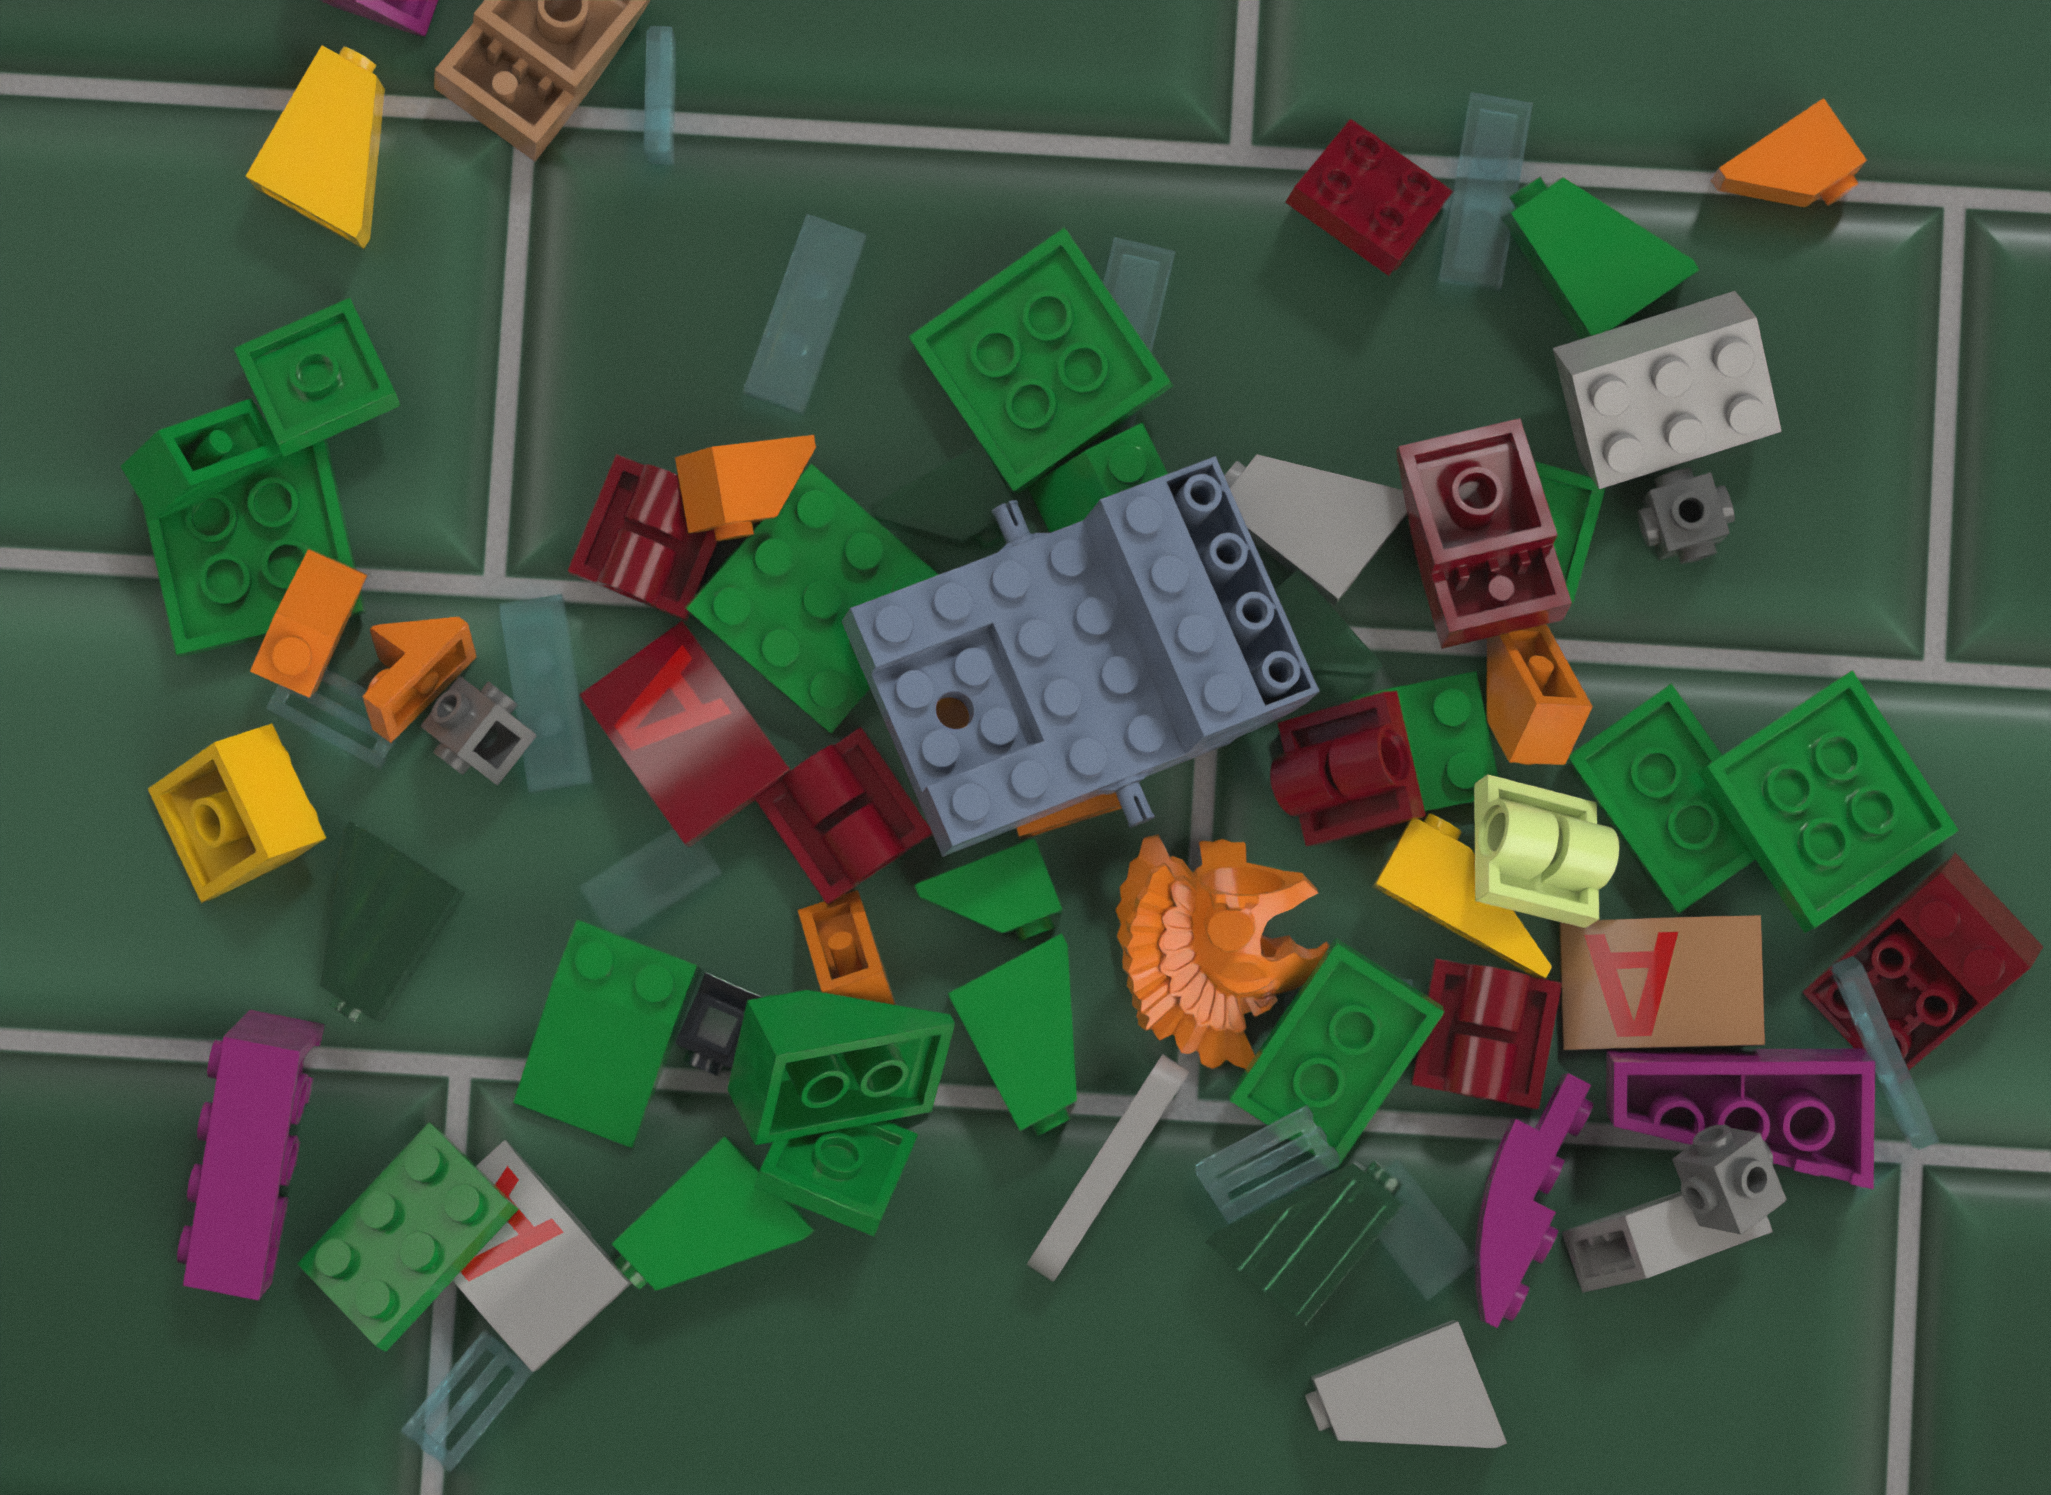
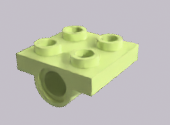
(1540, 851)

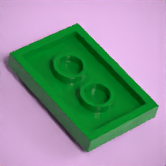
(1657, 802)
(1338, 1047)
(407, 1236)

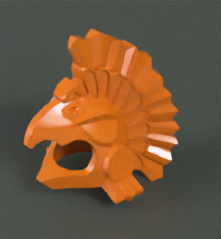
(1200, 947)

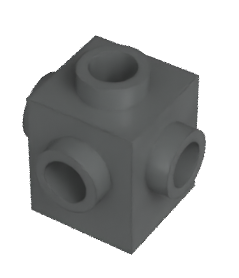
(1669, 532)
(478, 730)
(1729, 1179)

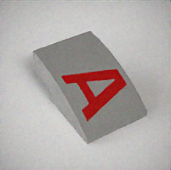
(541, 1270)

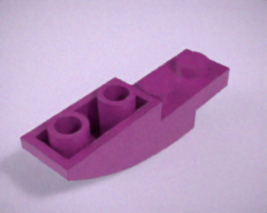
(1511, 1224)

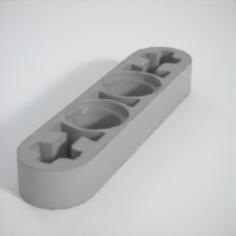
(1108, 1168)

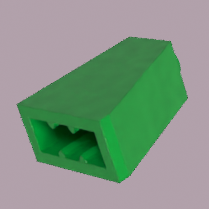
(1591, 255)
(1025, 1033)
(707, 1223)

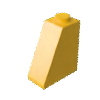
(327, 146)

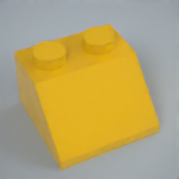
(236, 811)

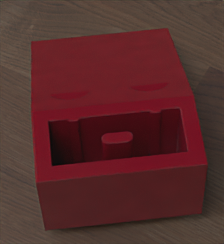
(1933, 961)

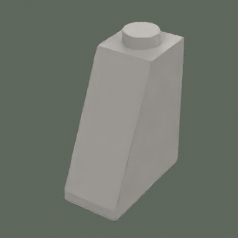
(1315, 519)
(1646, 1242)
(1409, 1394)

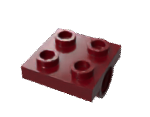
(1369, 197)
(641, 540)
(1347, 769)
(843, 815)
(1491, 1036)

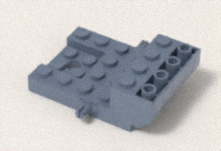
(1082, 657)

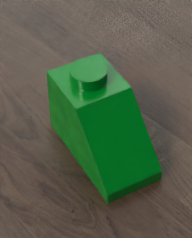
(199, 458)
(1096, 473)
(999, 892)

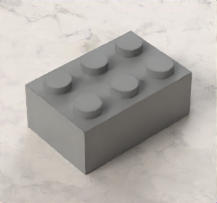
(1667, 389)

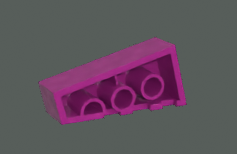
(1804, 1102)
(247, 1153)

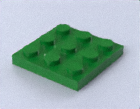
(1040, 361)
(239, 550)
(792, 585)
(1828, 801)

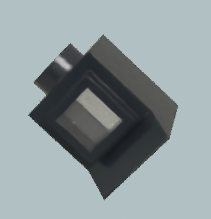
(714, 1024)

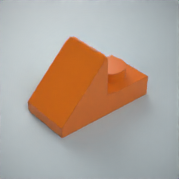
(422, 664)

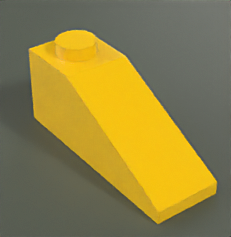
(1437, 879)

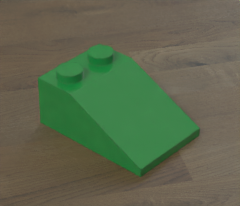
(606, 1033)
(834, 1063)

